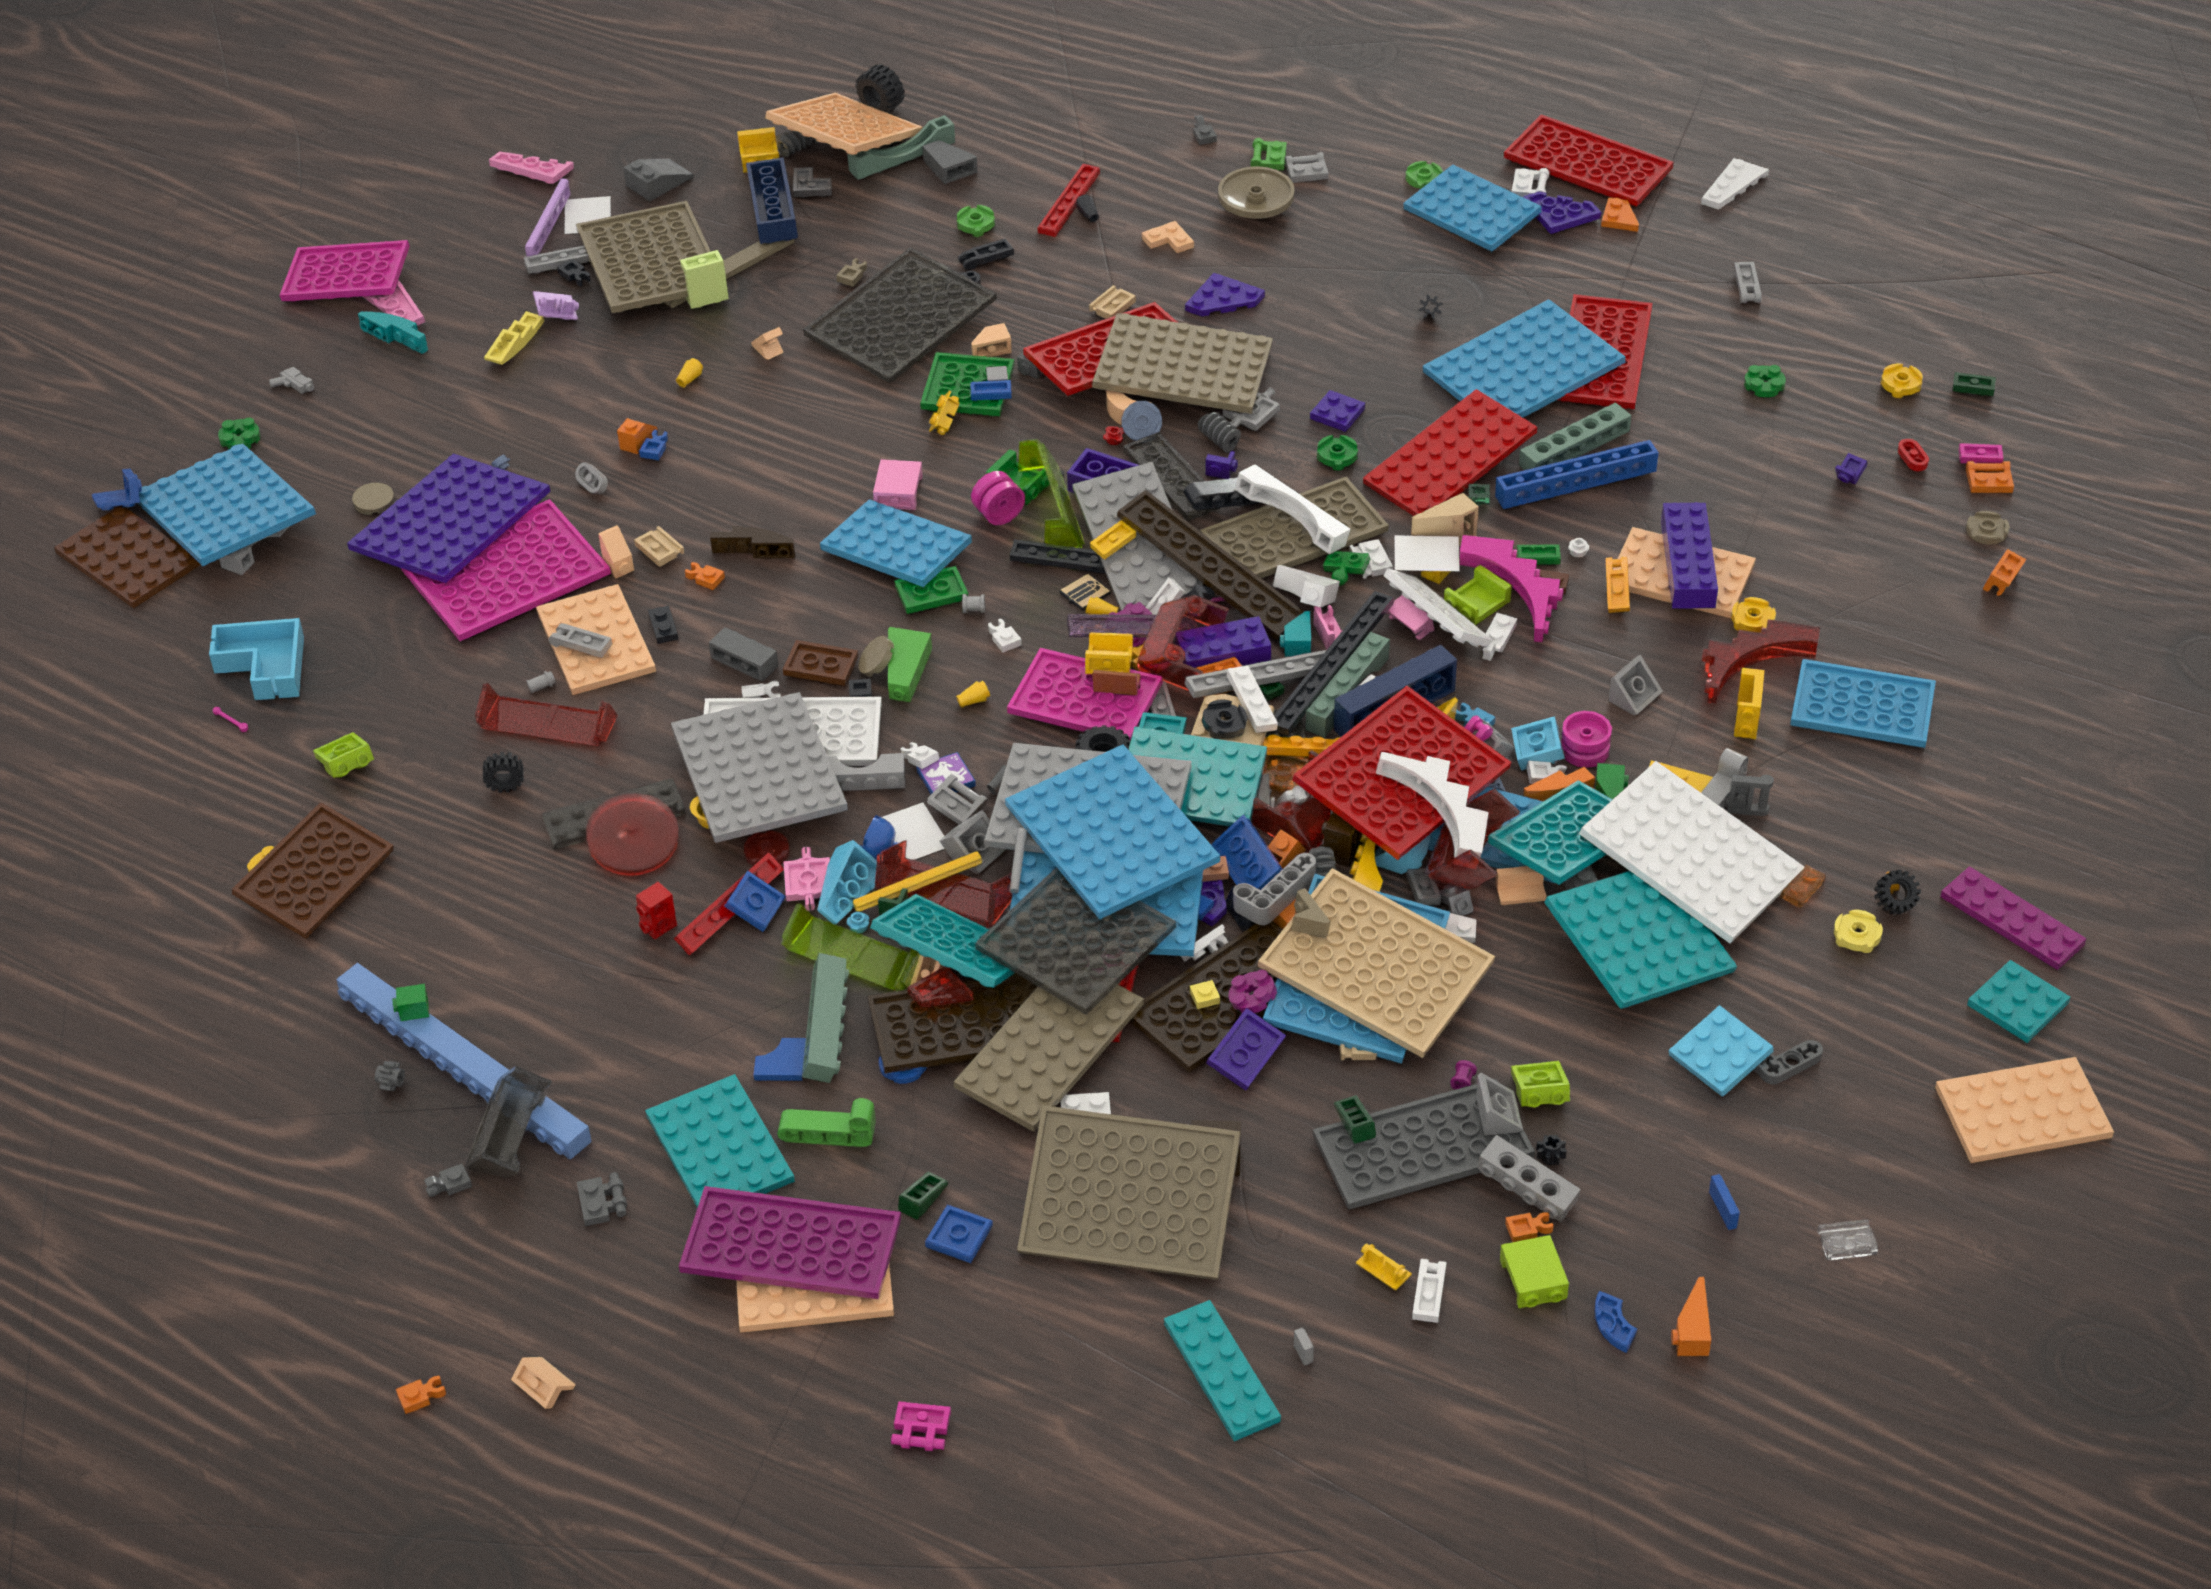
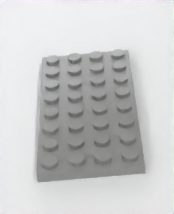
(1139, 566)

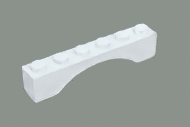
(1262, 487)

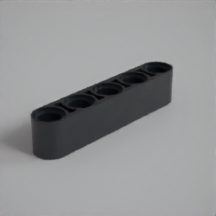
(1215, 494)

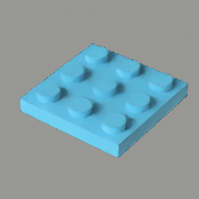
(1721, 1050)

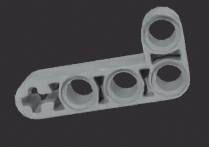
(1719, 787)
(1266, 904)

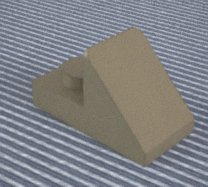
(1310, 916)

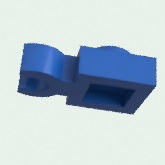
(654, 447)

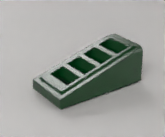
(1356, 1120)
(920, 1196)

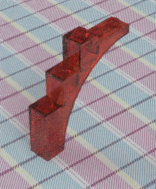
(1774, 641)

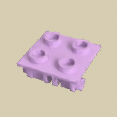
(556, 305)

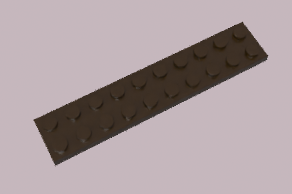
(1209, 563)

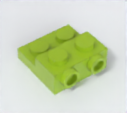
(344, 755)
(1541, 1084)

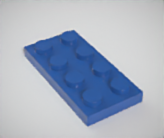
(1247, 854)

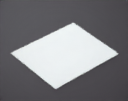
(585, 210)
(1427, 553)
(919, 830)

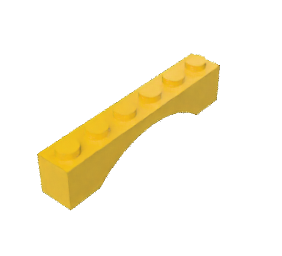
(1365, 868)

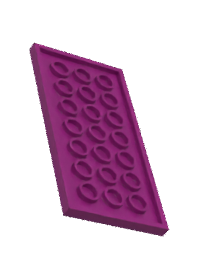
(790, 1242)

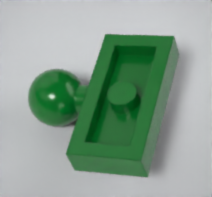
(1345, 562)

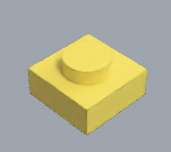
(1204, 994)

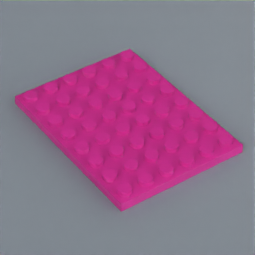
(517, 572)

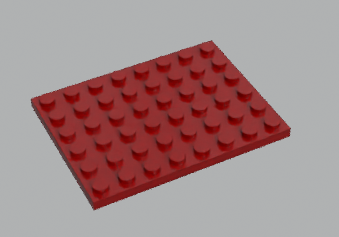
(1379, 806)

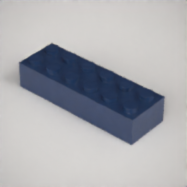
(772, 200)
(1428, 674)

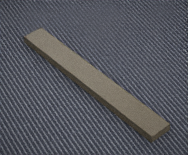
(745, 259)

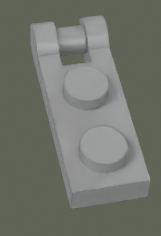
(1747, 282)
(580, 640)

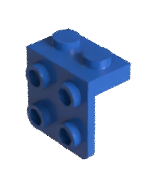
(125, 497)

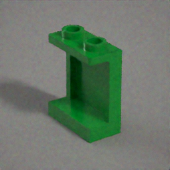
(1029, 481)

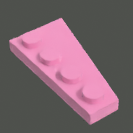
(531, 166)
(398, 304)

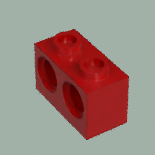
(656, 910)

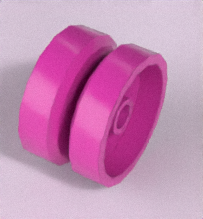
(997, 498)
(1586, 738)

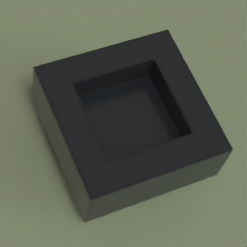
(860, 688)

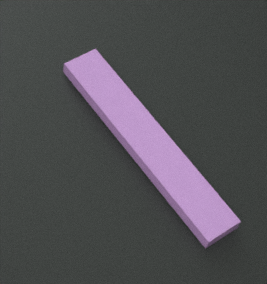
(548, 218)

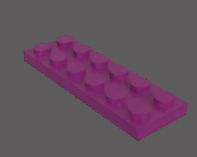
(2013, 918)

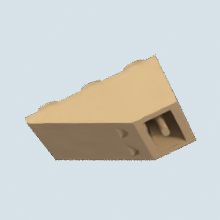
(1451, 518)

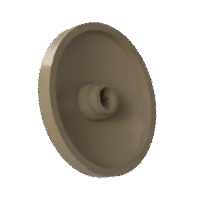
(1256, 192)

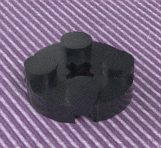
(1219, 728)

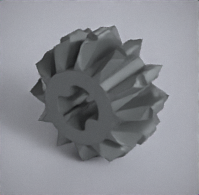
(1324, 859)

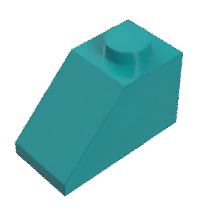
(1297, 636)

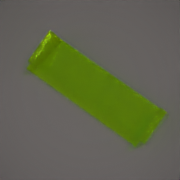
(1057, 531)
(863, 955)

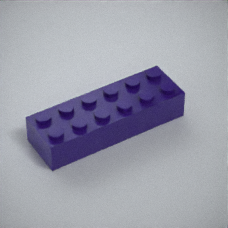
(1689, 555)

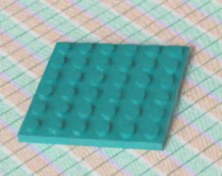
(1638, 939)

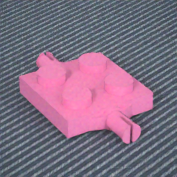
(805, 878)

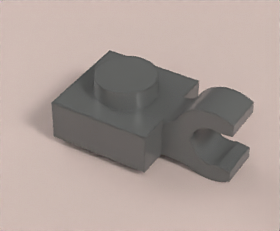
(1203, 133)
(450, 1179)

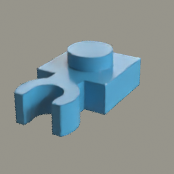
(1467, 714)

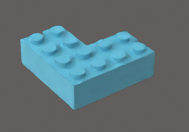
(266, 649)

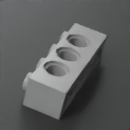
(1523, 1166)

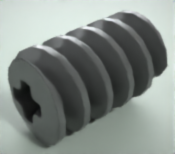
(793, 141)
(1219, 431)

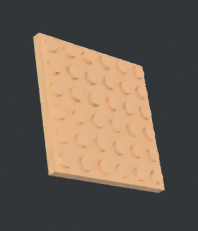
(843, 123)

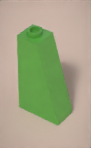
(907, 661)

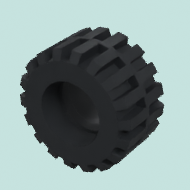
(880, 88)
(1102, 739)

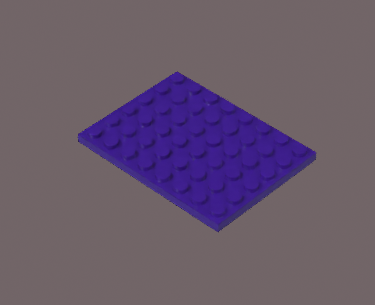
(449, 518)

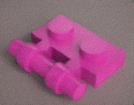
(921, 1418)

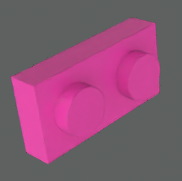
(1980, 453)

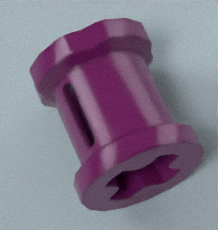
(1463, 1075)

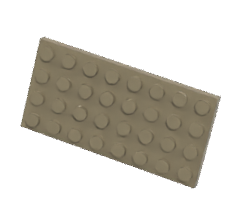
(1275, 538)
(1043, 1053)

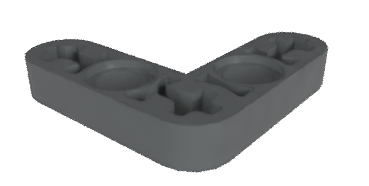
(1783, 1069)

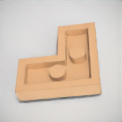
(1168, 233)

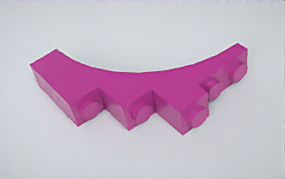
(1501, 559)

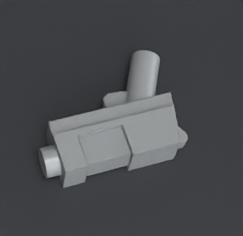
(293, 378)

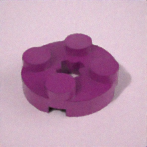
(1257, 981)

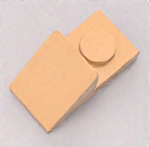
(768, 344)

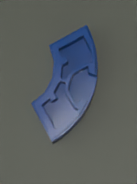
(1612, 1323)

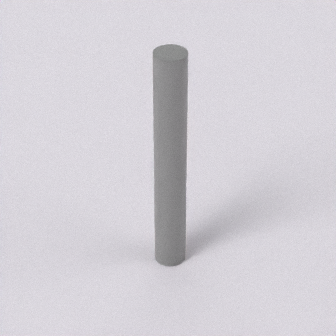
(1018, 860)

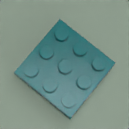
(2018, 1001)

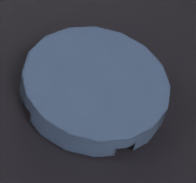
(1141, 420)

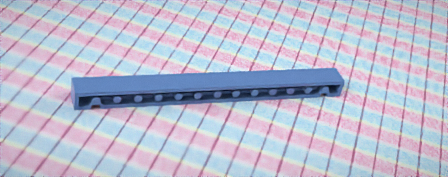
(458, 1057)

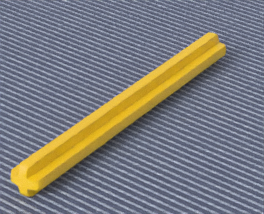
(918, 881)

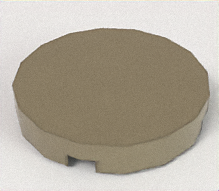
(373, 498)
(1987, 527)
(876, 656)

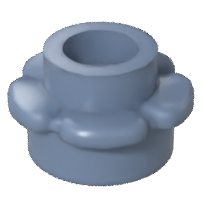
(501, 462)

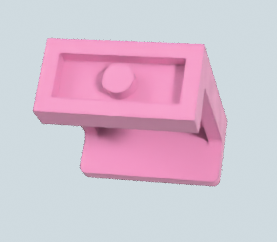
(898, 483)

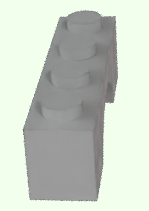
(243, 558)
(885, 773)

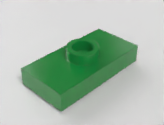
(1542, 553)

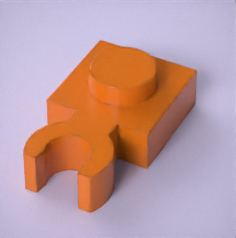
(706, 577)
(1525, 1227)
(417, 1395)

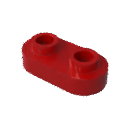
(1913, 455)

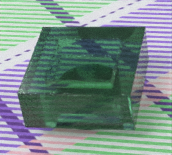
(1479, 493)

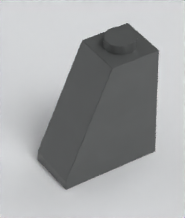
(949, 161)

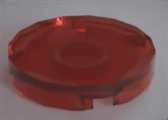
(770, 842)

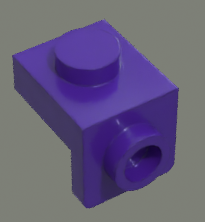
(1221, 466)
(1851, 469)

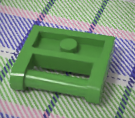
(1275, 154)

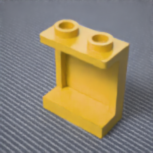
(757, 145)
(1109, 652)
(1749, 703)

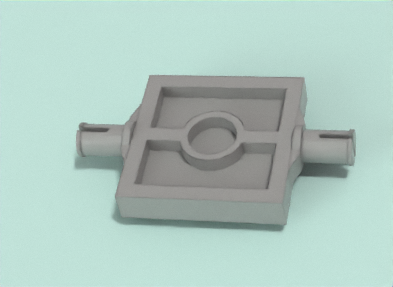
(1262, 412)

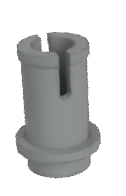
(541, 682)

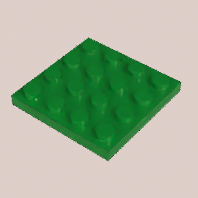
(954, 374)

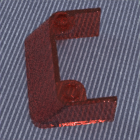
(1163, 657)
(1298, 821)
(1468, 868)

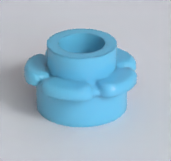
(858, 922)

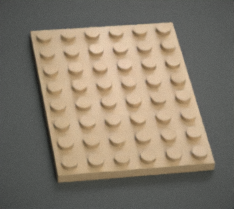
(1379, 964)

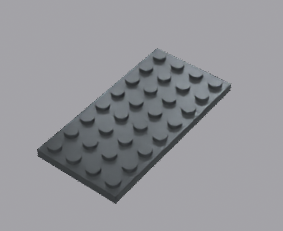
(1412, 1148)

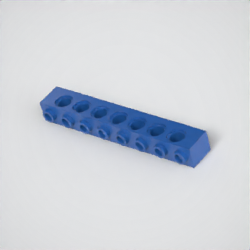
(1576, 474)

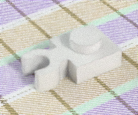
(1004, 637)
(920, 756)
(1539, 770)

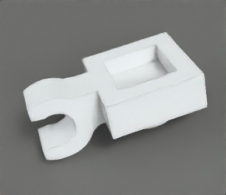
(757, 690)

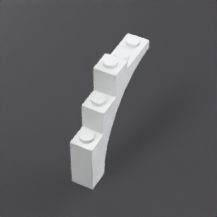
(1449, 798)

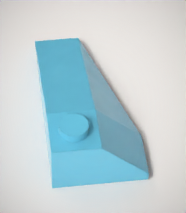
(1410, 860)
(847, 877)

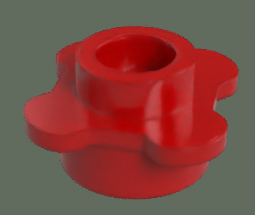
(1113, 435)

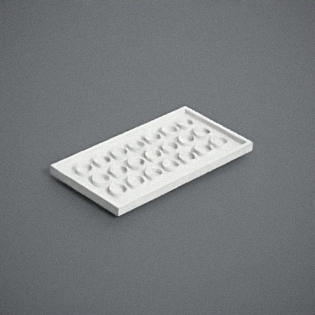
(844, 724)

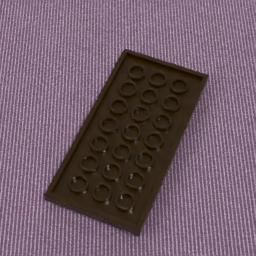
(942, 1033)
(1193, 1033)

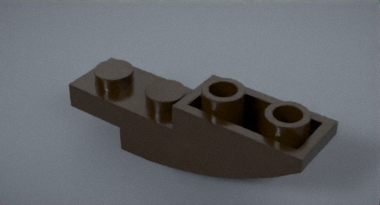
(753, 540)

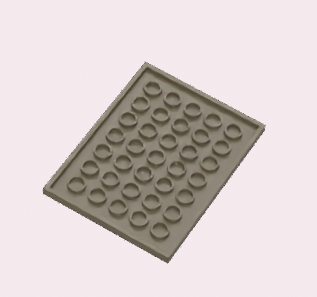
(641, 254)
(1183, 363)
(1129, 1192)

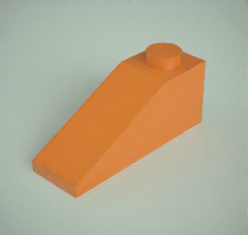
(1693, 1327)

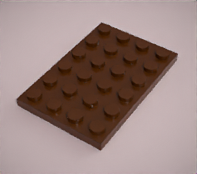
(127, 556)
(312, 870)

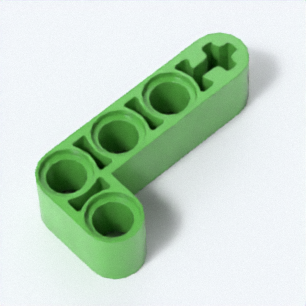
(830, 1127)

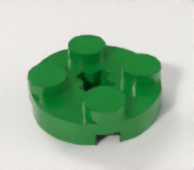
(1758, 374)
(245, 427)
(1329, 453)

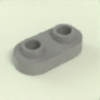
(591, 478)

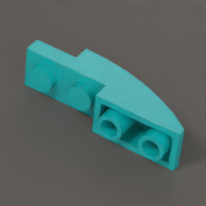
(393, 327)

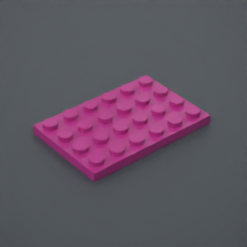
(345, 270)
(1063, 695)

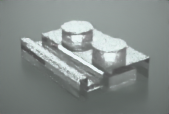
(1847, 1239)

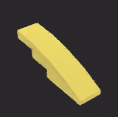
(515, 338)

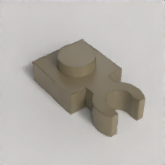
(852, 274)

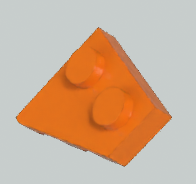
(1619, 215)

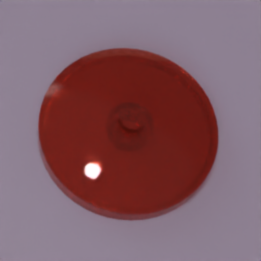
(632, 834)

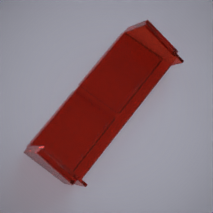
(544, 719)
(959, 893)

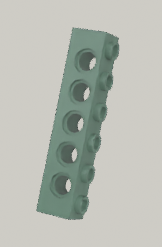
(1577, 438)

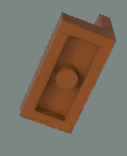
(1116, 682)

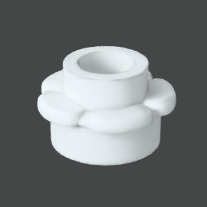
(1578, 547)

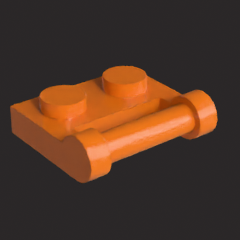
(1989, 482)

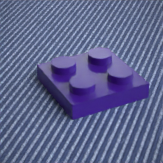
(1337, 410)

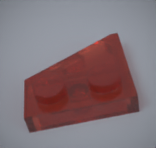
(940, 989)

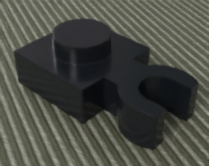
(573, 270)

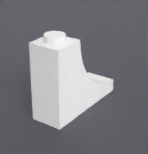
(1309, 587)

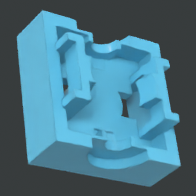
(1535, 737)

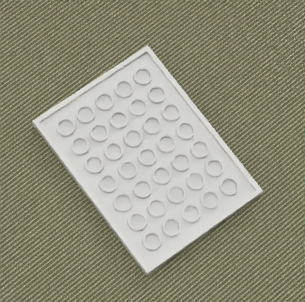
(1692, 851)

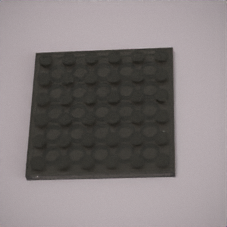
(1067, 948)

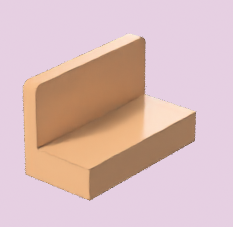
(1519, 885)
(541, 1380)

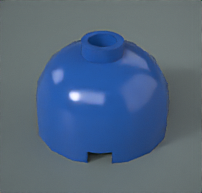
(879, 836)

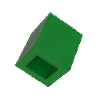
(411, 1002)

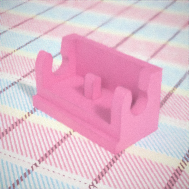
(1411, 616)
(1326, 625)

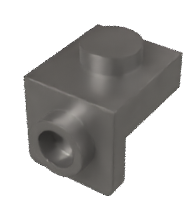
(1457, 899)

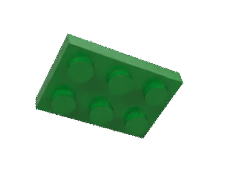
(941, 590)

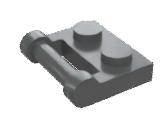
(1742, 795)

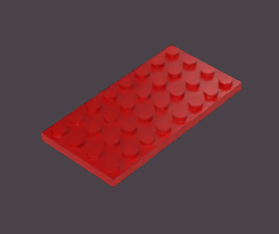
(1589, 160)
(1625, 328)
(1075, 356)
(1450, 454)

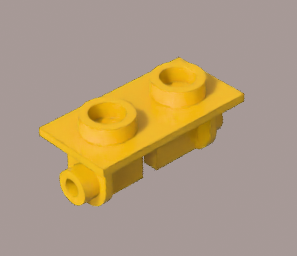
(946, 406)
(1383, 1267)

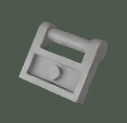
(1302, 172)
(954, 805)

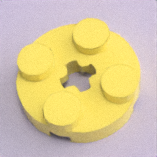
(1858, 941)

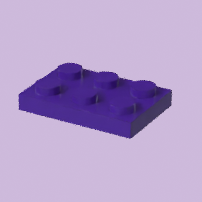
(1246, 1049)

